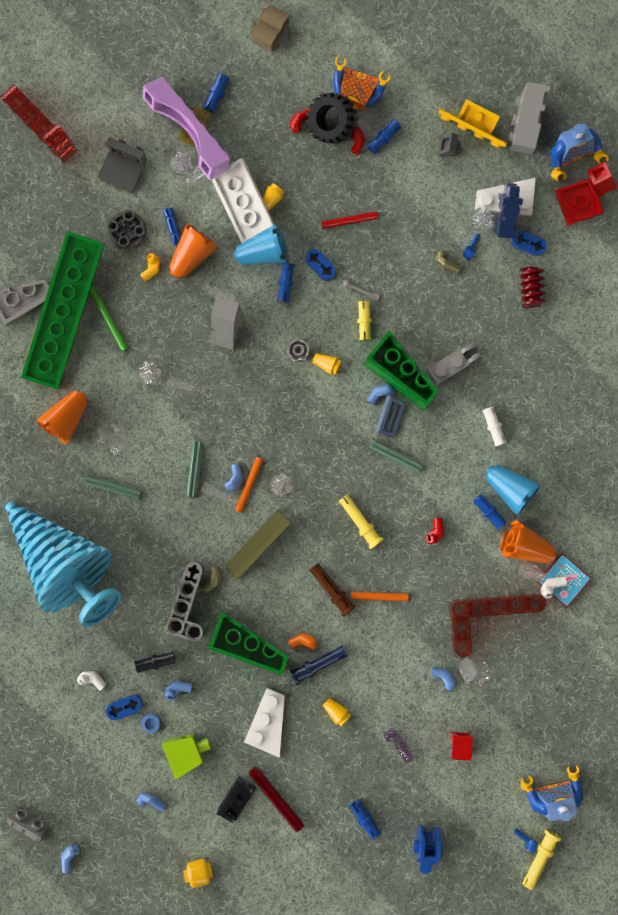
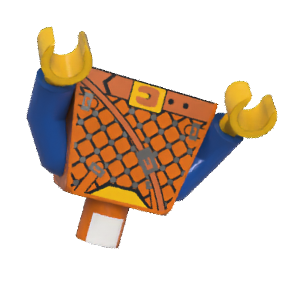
(358, 86)

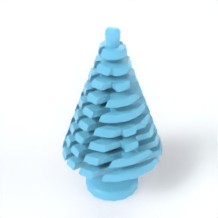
(62, 566)

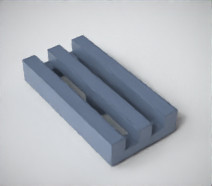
(387, 416)

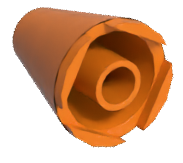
(191, 252)
(64, 416)
(526, 545)

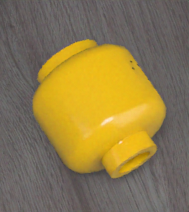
(198, 873)

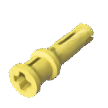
(366, 530)
(545, 851)

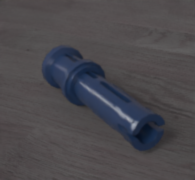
(310, 668)

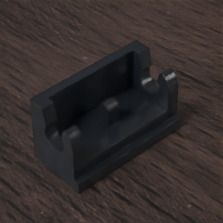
(236, 799)

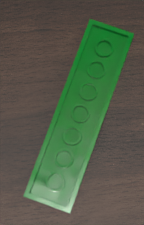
(62, 310)

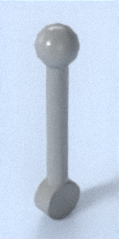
(375, 296)

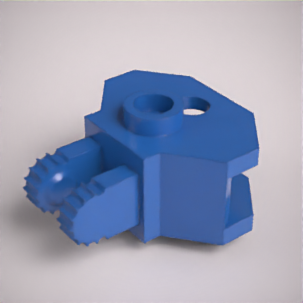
(428, 848)

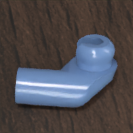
(381, 390)
(237, 478)
(446, 675)
(176, 687)
(151, 800)
(66, 857)

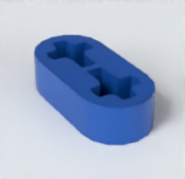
(526, 247)
(323, 262)
(122, 703)

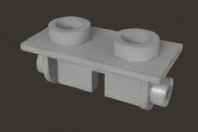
(22, 820)

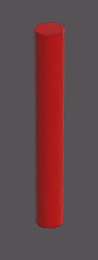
(349, 220)

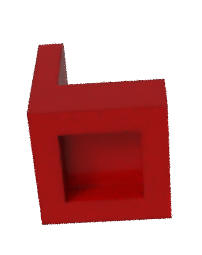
(602, 179)
(461, 746)

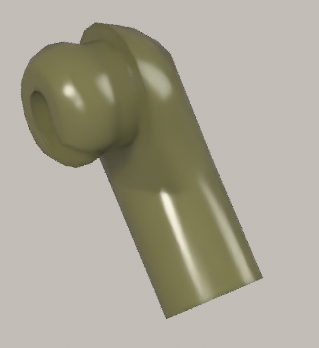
(446, 264)
(215, 579)

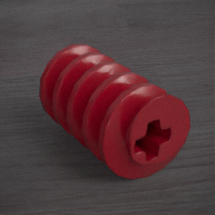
(532, 287)

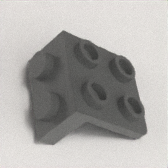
(122, 165)

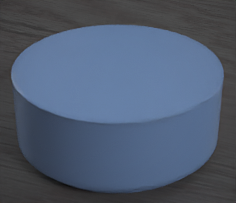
(151, 723)

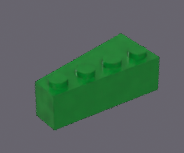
(400, 371)
(241, 644)

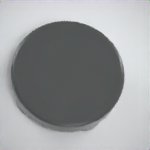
(127, 229)

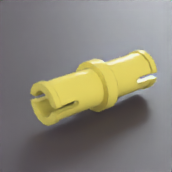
(364, 320)

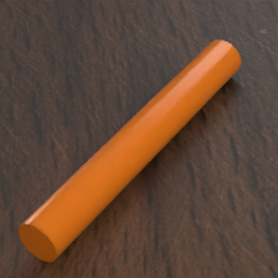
(249, 484)
(379, 596)

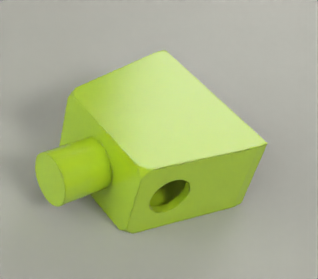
(185, 753)

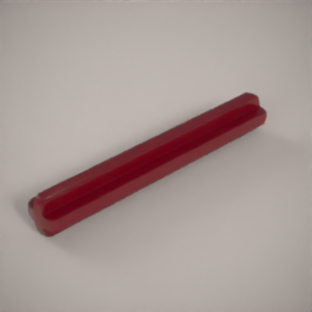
(276, 799)

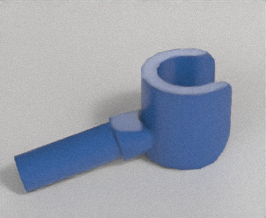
(469, 252)
(531, 845)

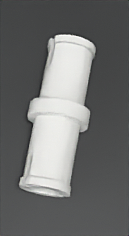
(494, 426)

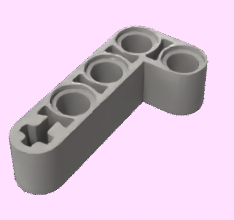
(182, 596)

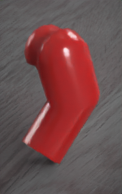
(297, 120)
(359, 141)
(437, 533)

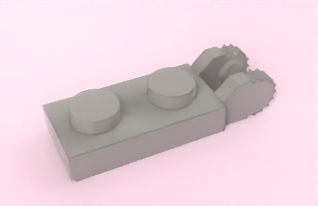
(451, 364)

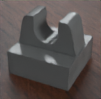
(448, 145)

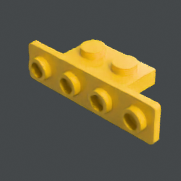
(476, 119)

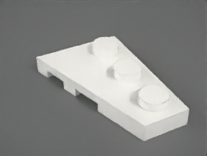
(489, 197)
(267, 724)

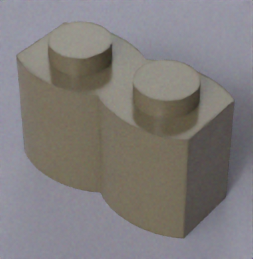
(270, 27)

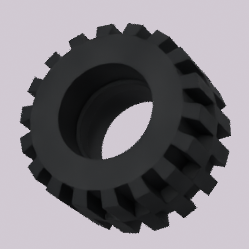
(346, 118)

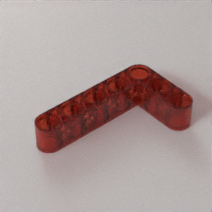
(48, 133)
(487, 610)

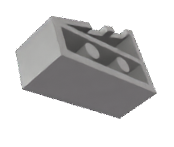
(528, 118)
(226, 320)

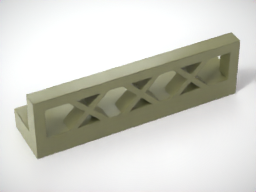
(257, 544)

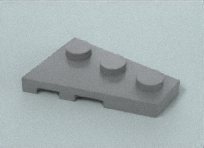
(21, 300)

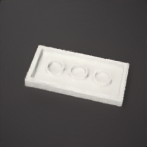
(243, 201)

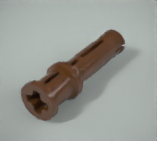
(338, 597)

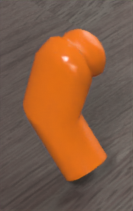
(303, 639)

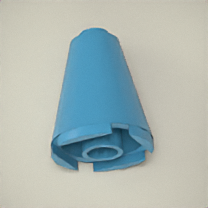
(262, 248)
(512, 487)

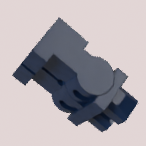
(509, 210)

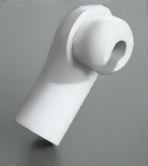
(550, 584)
(91, 677)

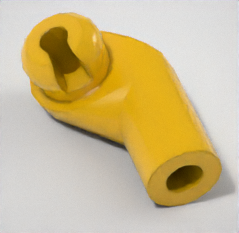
(153, 267)

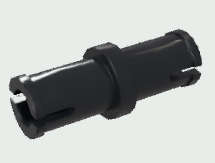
(155, 662)

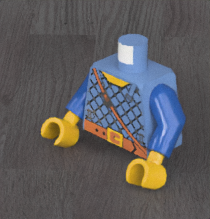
(573, 146)
(556, 800)

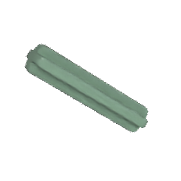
(396, 456)
(194, 471)
(113, 487)

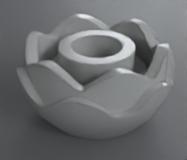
(298, 344)

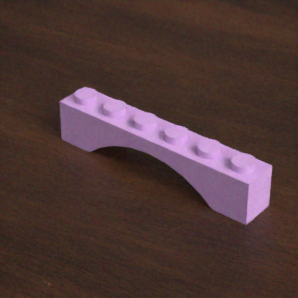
(165, 101)

